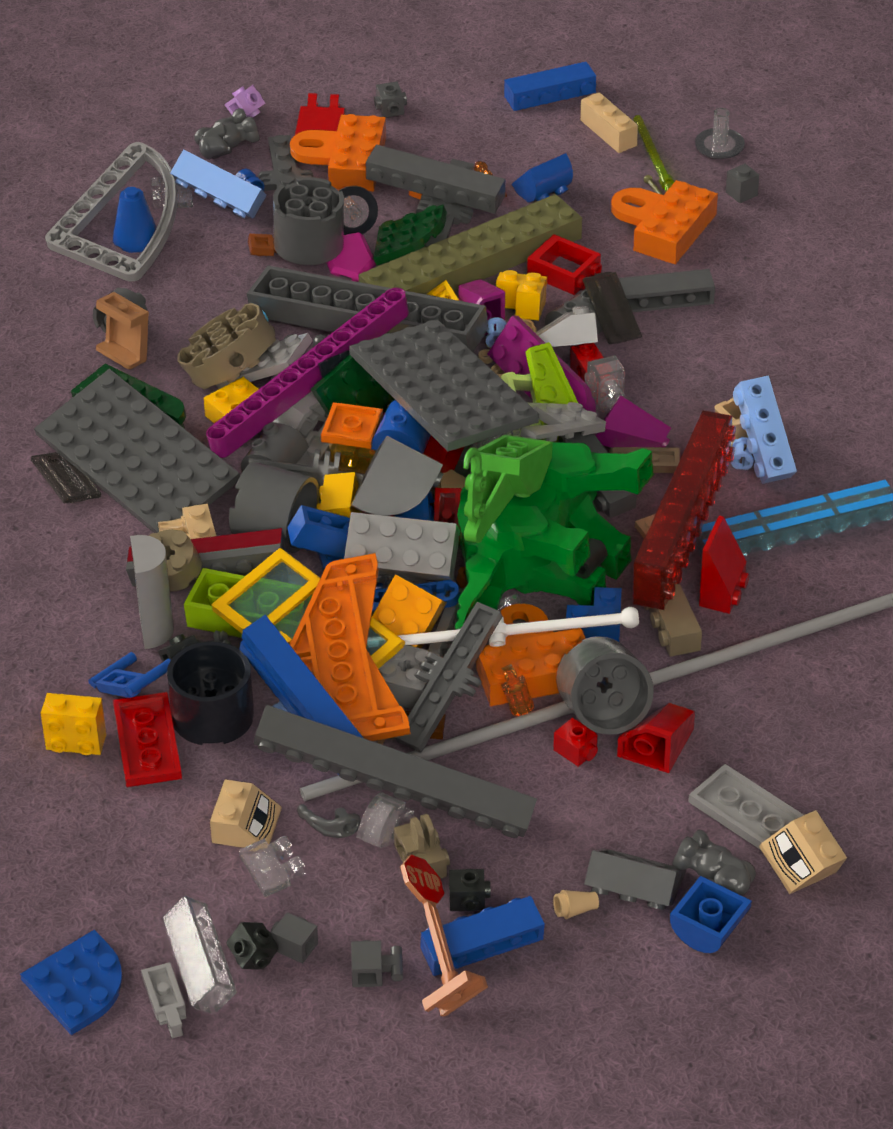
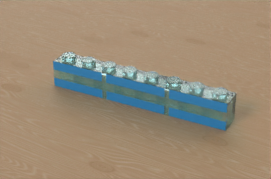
(807, 518)

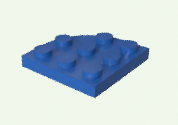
(77, 981)

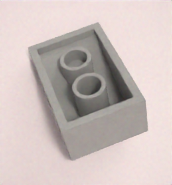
(571, 328)

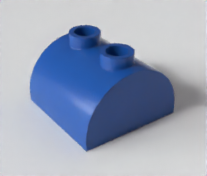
(545, 179)
(402, 427)
(708, 915)

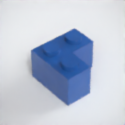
(605, 602)

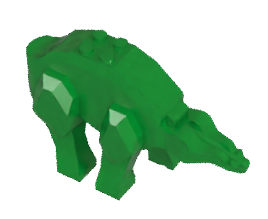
(546, 536)

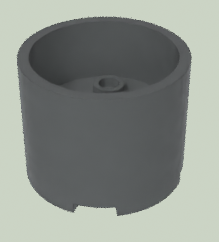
(308, 221)
(270, 499)
(619, 700)

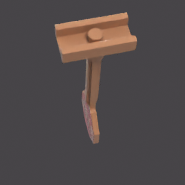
(456, 987)

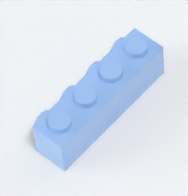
(218, 184)
(764, 430)

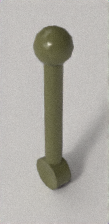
(648, 179)

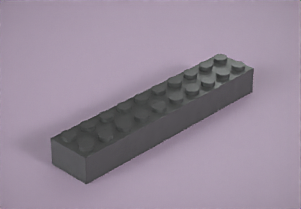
(330, 302)

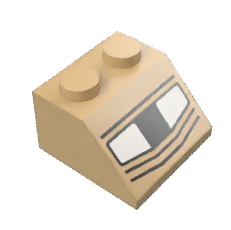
(243, 815)
(803, 852)

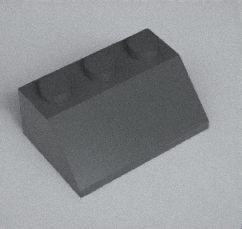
(633, 878)

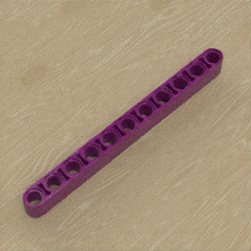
(299, 377)

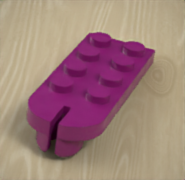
(510, 356)

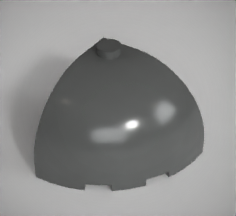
(396, 480)

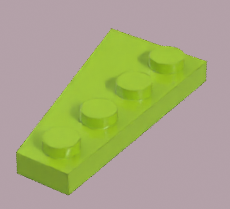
(548, 377)

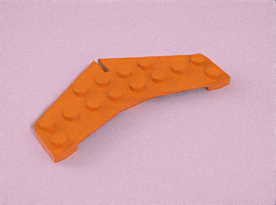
(334, 646)

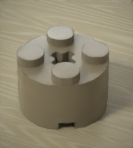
(182, 558)

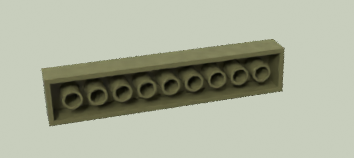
(480, 250)

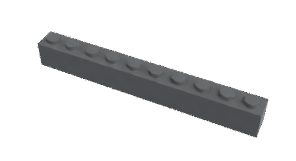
(394, 771)

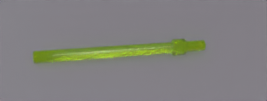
(665, 179)

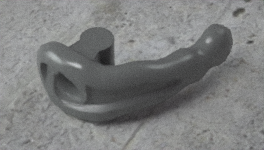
(340, 827)

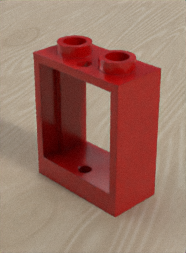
(542, 259)

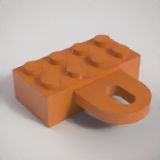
(342, 150)
(667, 221)
(531, 655)

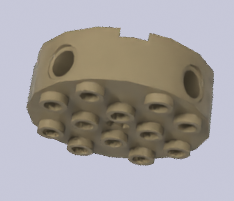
(227, 346)

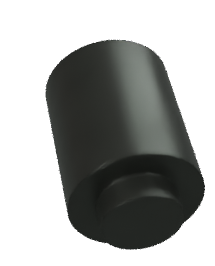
(598, 555)

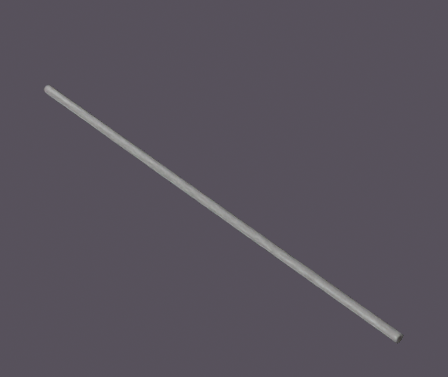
(660, 676)

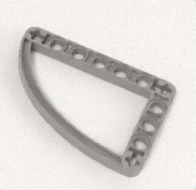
(62, 239)

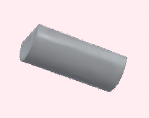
(152, 590)

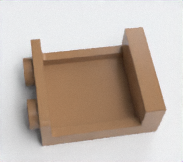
(124, 331)

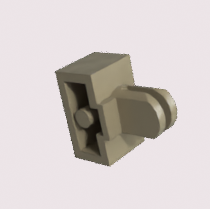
(423, 841)

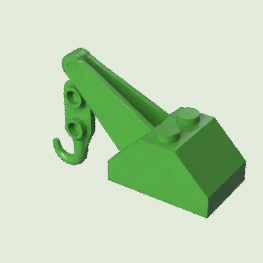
(498, 473)

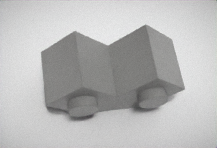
(303, 415)

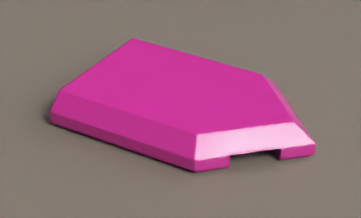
(353, 259)

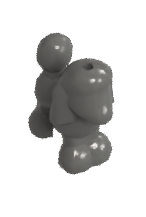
(226, 135)
(714, 863)

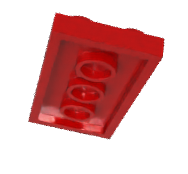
(147, 739)

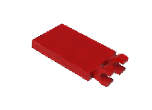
(319, 118)

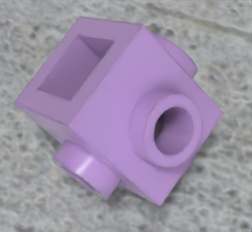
(246, 99)

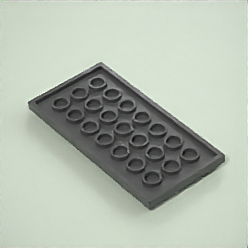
(443, 385)
(135, 452)

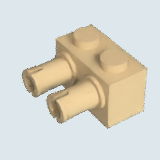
(195, 522)

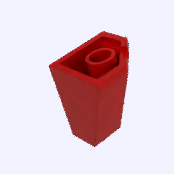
(658, 738)

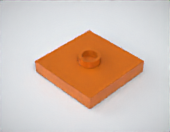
(351, 425)

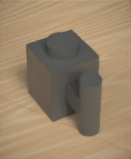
(370, 963)

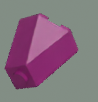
(484, 294)
(632, 427)

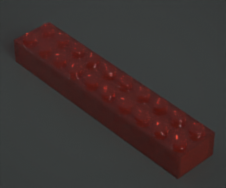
(683, 511)

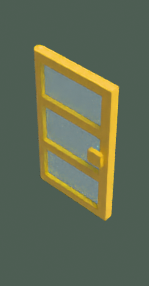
(282, 592)

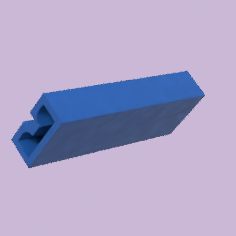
(290, 677)

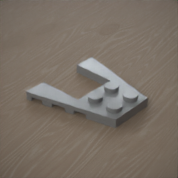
(563, 420)

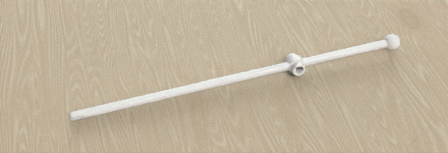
(627, 617)

